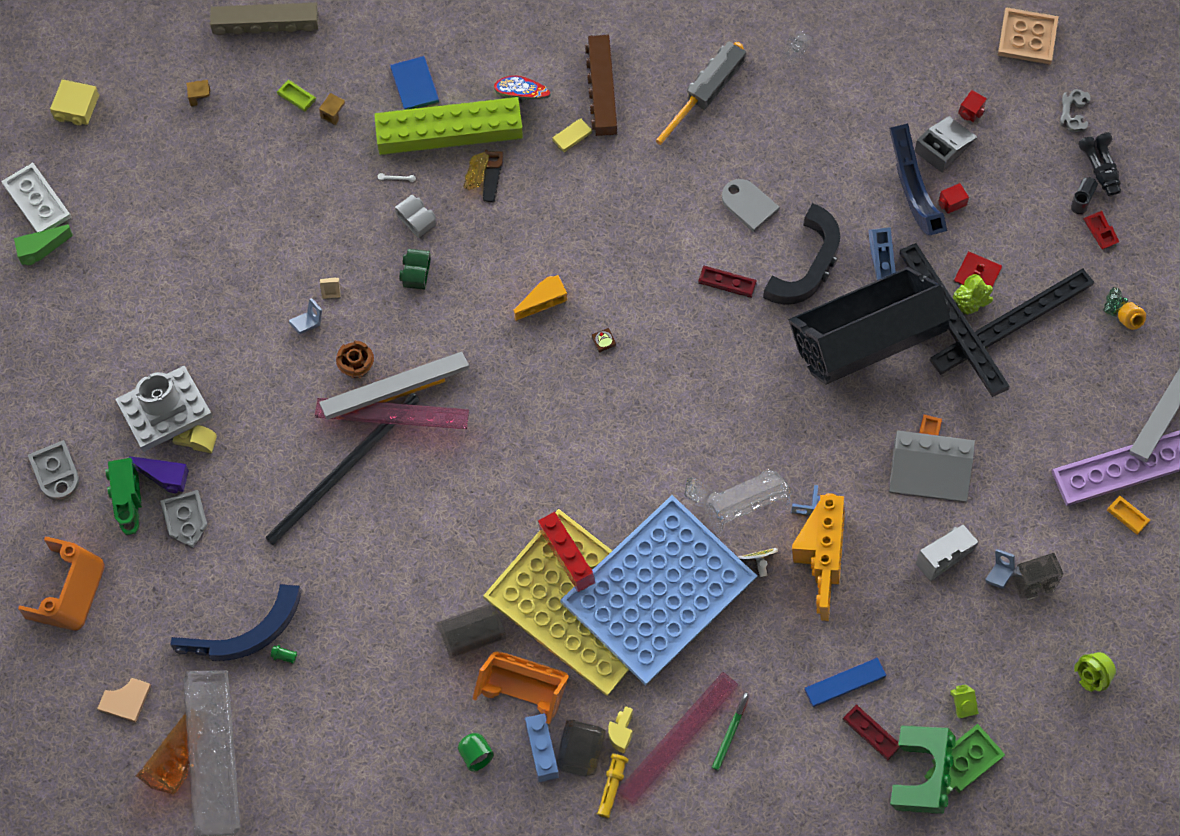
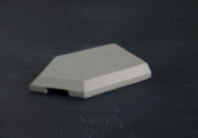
(185, 517)

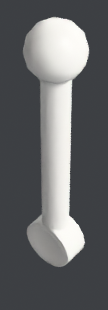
(411, 178)

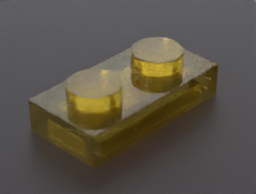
(476, 171)

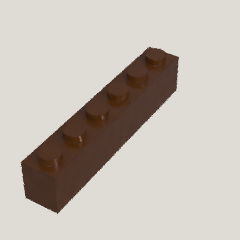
(602, 85)

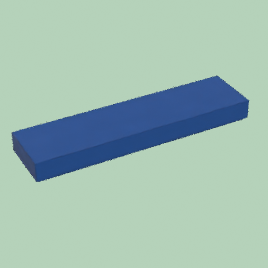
(845, 682)

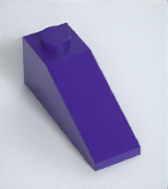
(168, 475)

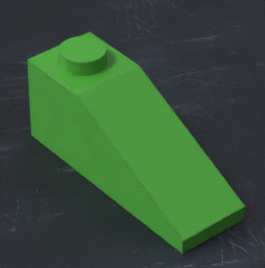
(39, 244)

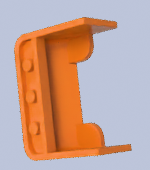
(78, 590)
(522, 680)

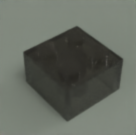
(1037, 576)

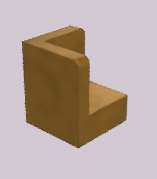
(196, 90)
(330, 108)

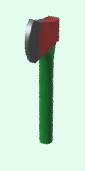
(730, 732)

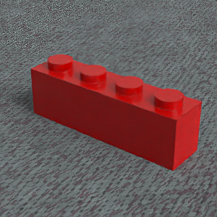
(566, 551)

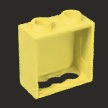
(74, 102)

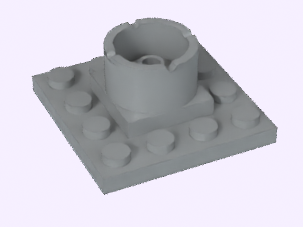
(163, 407)

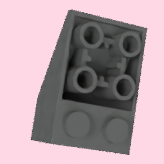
(944, 143)

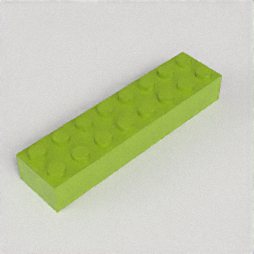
(448, 125)

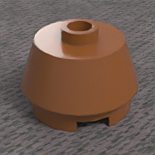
(354, 359)

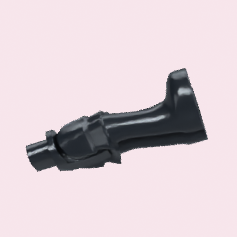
(1106, 173)

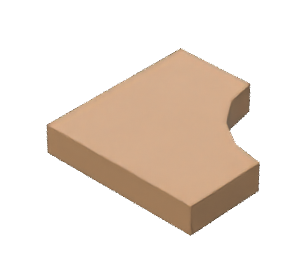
(126, 701)

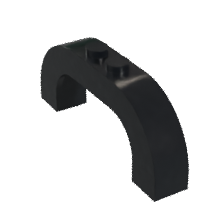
(798, 291)

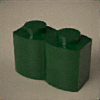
(415, 269)

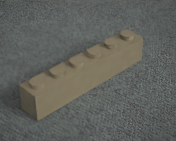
(264, 18)

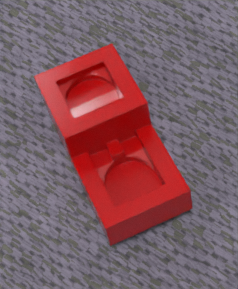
(1101, 230)

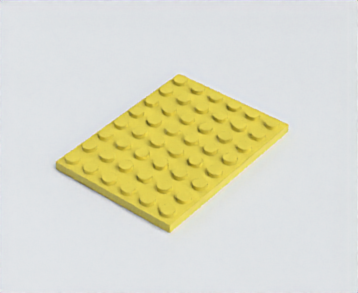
(531, 598)

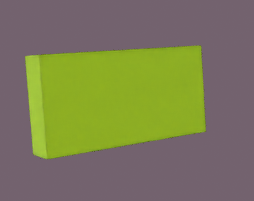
(296, 95)

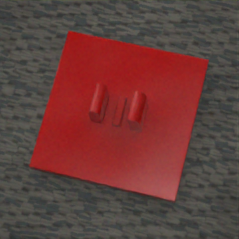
(978, 265)

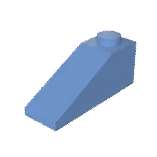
(882, 251)

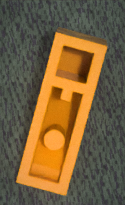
(545, 295)

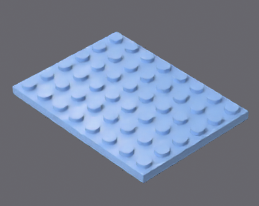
(659, 589)

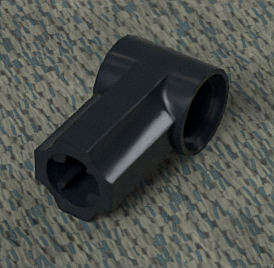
(1084, 195)

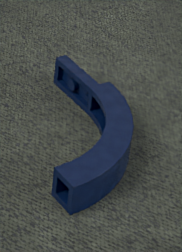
(925, 213)
(251, 641)

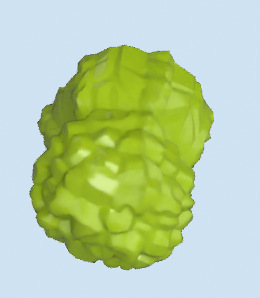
(973, 295)

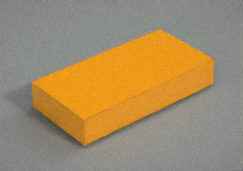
(1128, 515)

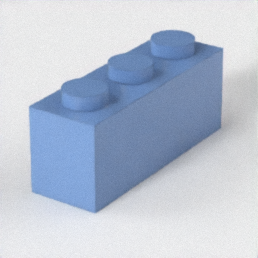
(541, 747)

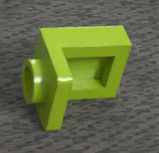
(965, 701)

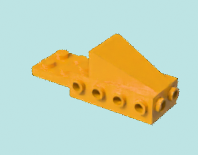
(821, 546)

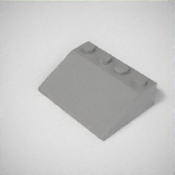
(931, 466)

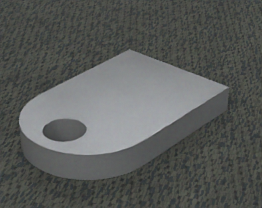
(749, 204)
(55, 468)

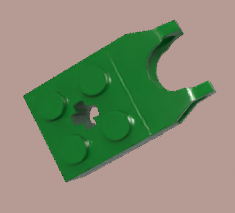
(124, 492)

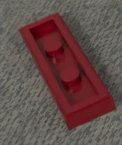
(727, 281)
(871, 732)

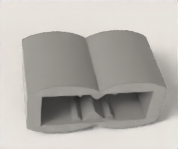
(415, 215)

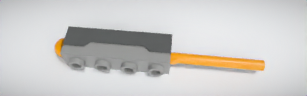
(709, 82)

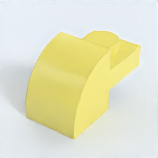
(198, 438)
(619, 733)

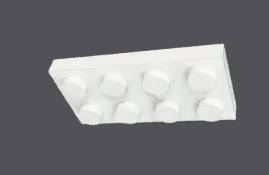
(36, 198)

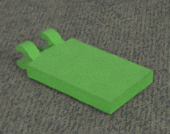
(971, 758)

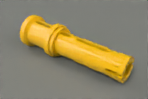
(614, 776)

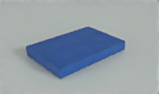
(414, 83)

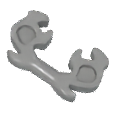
(1076, 97)

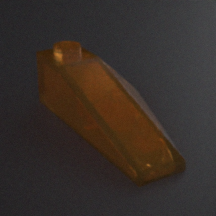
(169, 762)

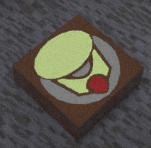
(603, 340)

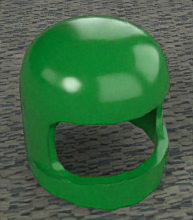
(473, 747)

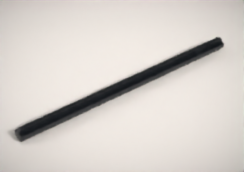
(328, 482)

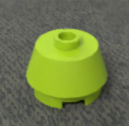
(1095, 671)

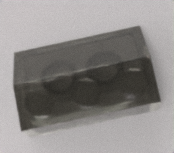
(471, 630)

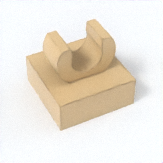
(330, 288)

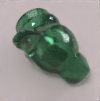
(1114, 302)

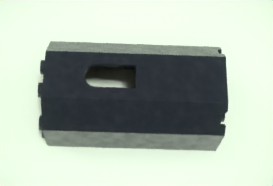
(870, 324)

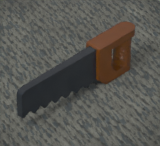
(491, 175)

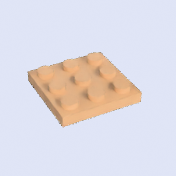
(1028, 36)

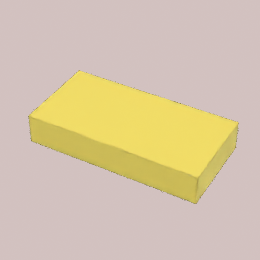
(572, 135)

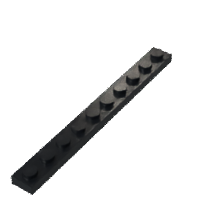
(1016, 318)
(960, 328)

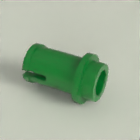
(283, 654)

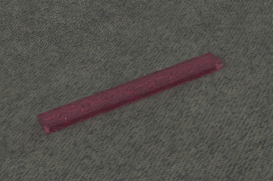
(405, 415)
(677, 738)

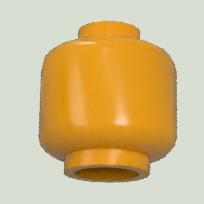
(1132, 316)

